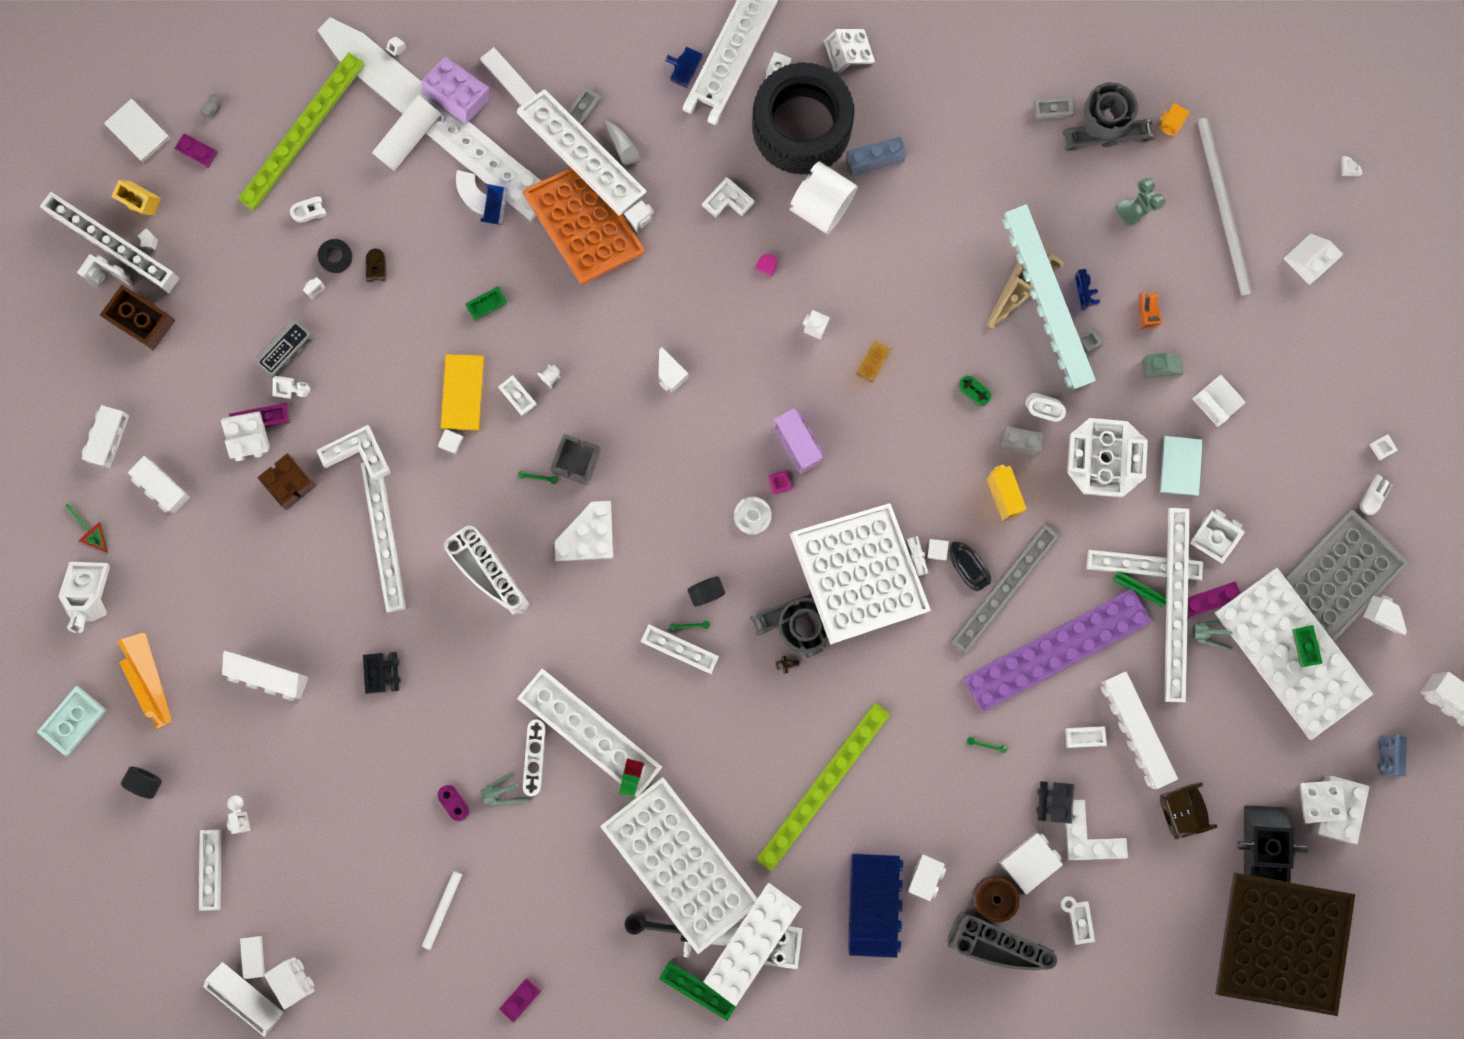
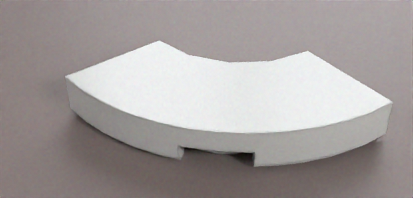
(469, 192)

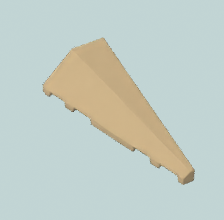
(1016, 292)

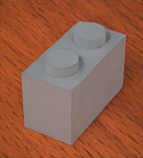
(1021, 441)

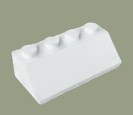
(263, 675)

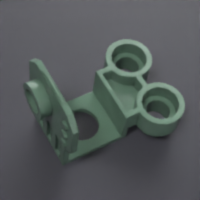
(1132, 210)

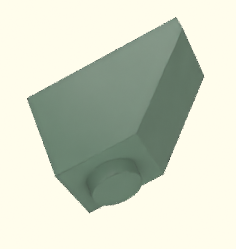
(1162, 365)

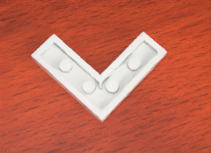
(357, 441)
(1085, 849)

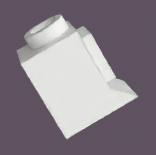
(639, 216)

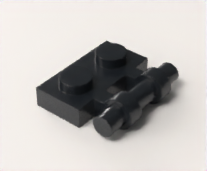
(374, 672)
(1062, 802)

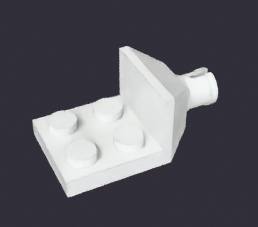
(83, 592)

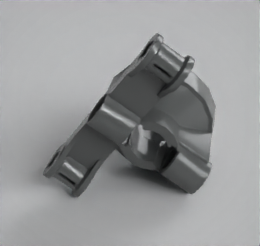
(1109, 131)
(784, 618)

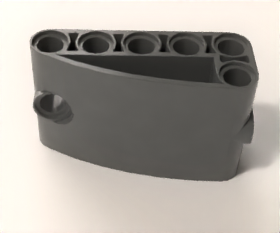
(993, 950)

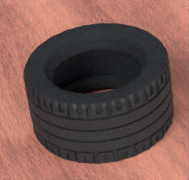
(802, 81)

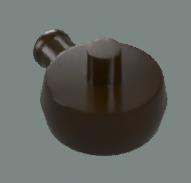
(785, 664)

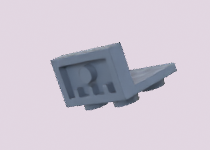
(1392, 755)

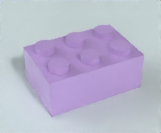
(455, 90)
(798, 441)

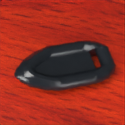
(969, 566)

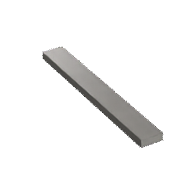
(1005, 589)

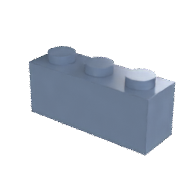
(875, 156)

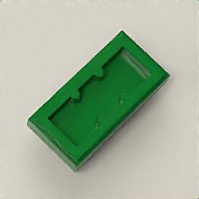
(486, 303)

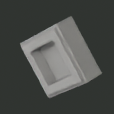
(1090, 340)

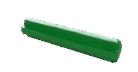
(1139, 589)

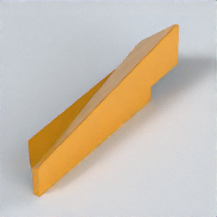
(144, 679)

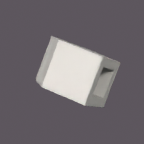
(396, 46)
(148, 241)

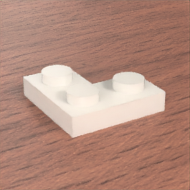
(728, 194)

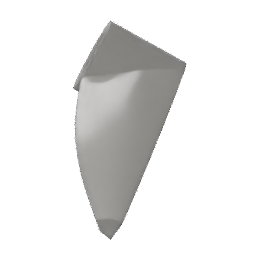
(622, 145)

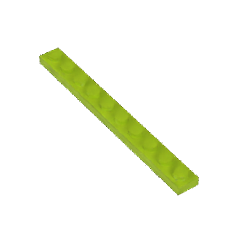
(301, 131)
(823, 787)

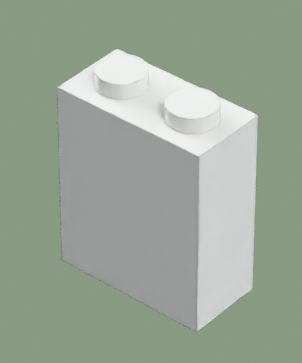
(1031, 862)

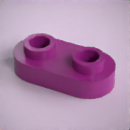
(453, 802)

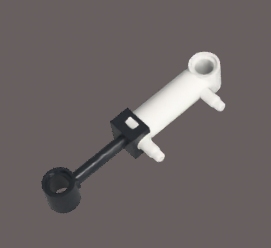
(722, 940)

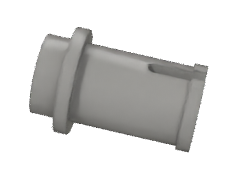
(211, 106)

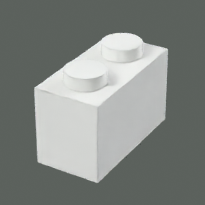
(926, 877)

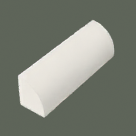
(406, 133)
(243, 999)

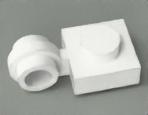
(285, 388)

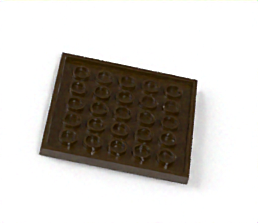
(1285, 944)

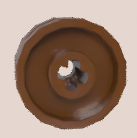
(1006, 904)

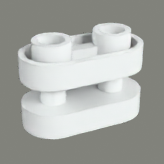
(1045, 407)

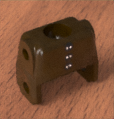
(1186, 811)

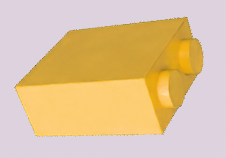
(1006, 492)

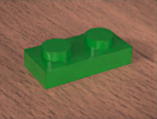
(1307, 646)

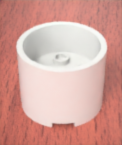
(823, 197)

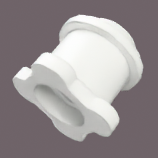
(550, 375)

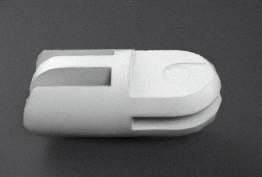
(1375, 495)

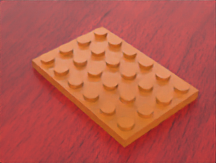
(583, 226)

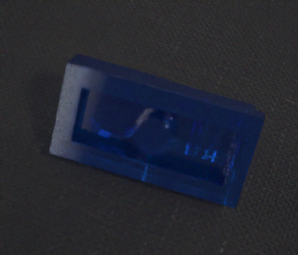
(1083, 281)

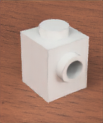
(777, 61)
(815, 324)

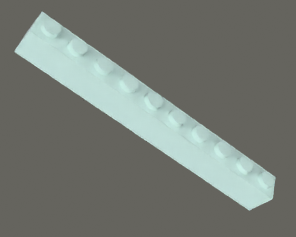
(1049, 297)

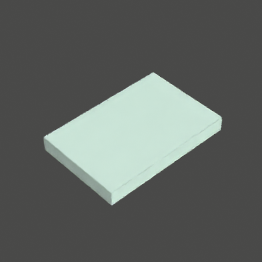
(1181, 466)
(72, 721)

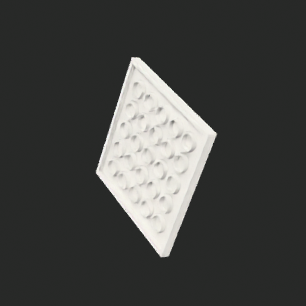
(860, 573)

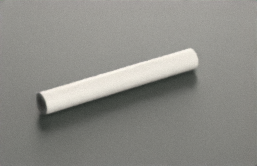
(441, 910)

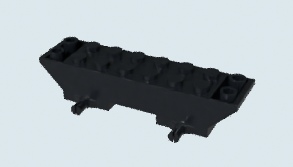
(1268, 843)

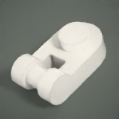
(301, 213)

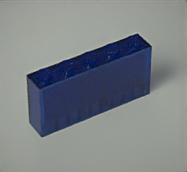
(875, 905)

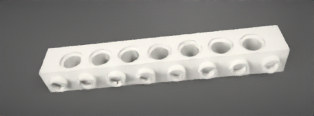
(109, 242)

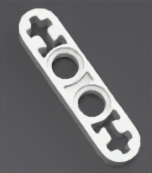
(531, 757)

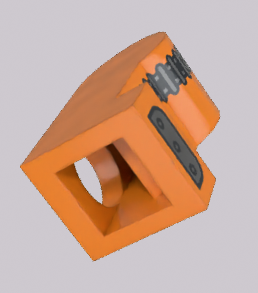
(1149, 310)

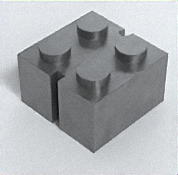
(575, 460)

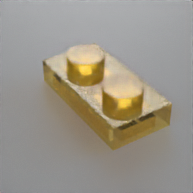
(873, 361)

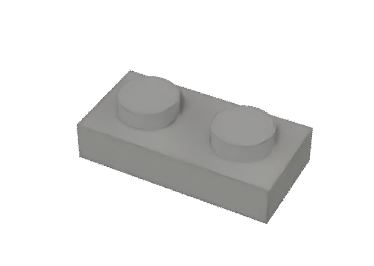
(584, 105)
(1053, 108)

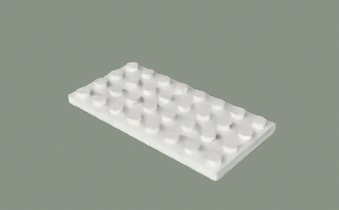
(1263, 628)
(680, 865)

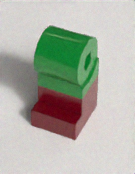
(631, 777)

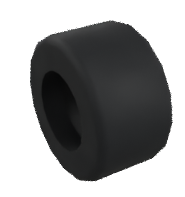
(706, 591)
(141, 782)

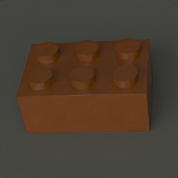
(137, 317)

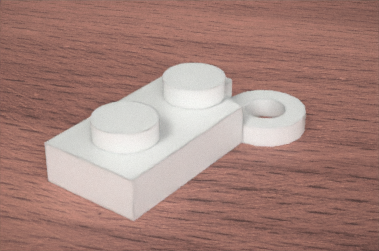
(1080, 920)

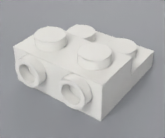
(245, 436)
(1217, 535)

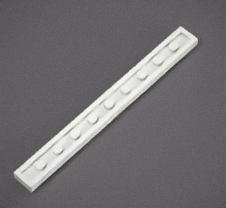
(1176, 605)

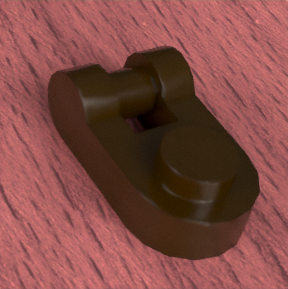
(376, 260)

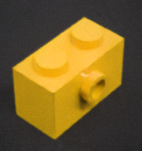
(136, 197)

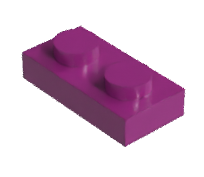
(196, 150)
(520, 1000)

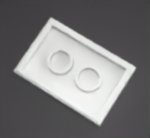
(137, 130)

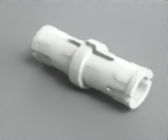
(917, 556)

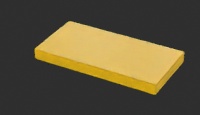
(462, 392)

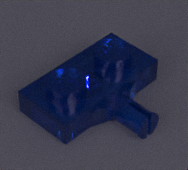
(684, 66)

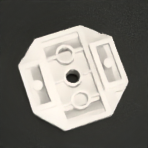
(1125, 451)

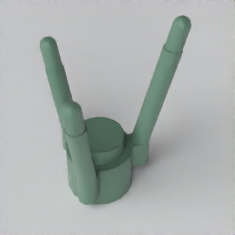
(1202, 632)
(492, 794)

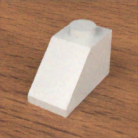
(670, 372)
(1386, 614)

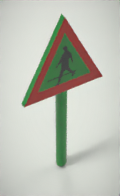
(94, 536)

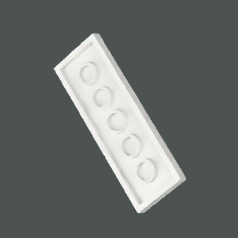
(752, 944)

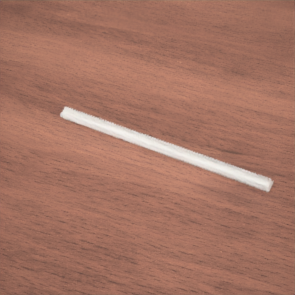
(1224, 207)

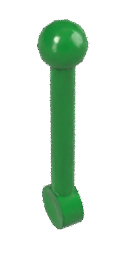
(553, 480)
(705, 624)
(971, 741)

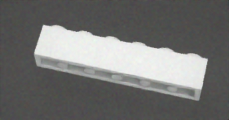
(1139, 731)

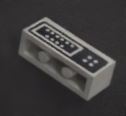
(284, 349)

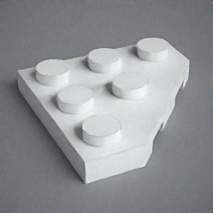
(588, 535)

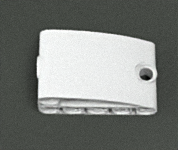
(468, 554)

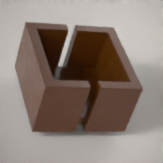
(285, 480)

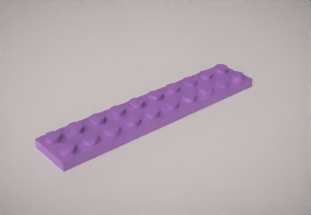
(1057, 650)

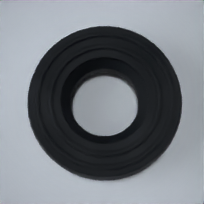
(330, 245)

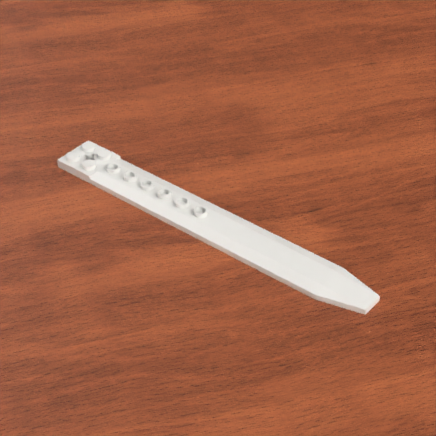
(459, 139)

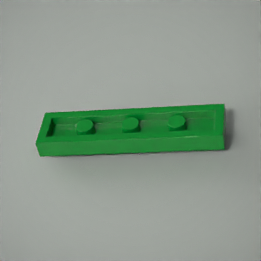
(696, 990)

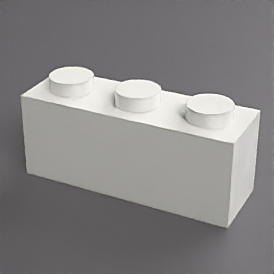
(105, 436)
(158, 485)

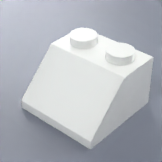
(1313, 257)

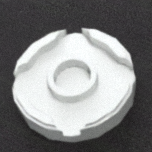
(752, 515)

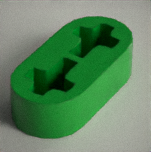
(978, 387)

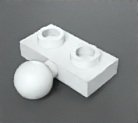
(237, 820)

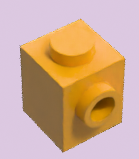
(1173, 119)

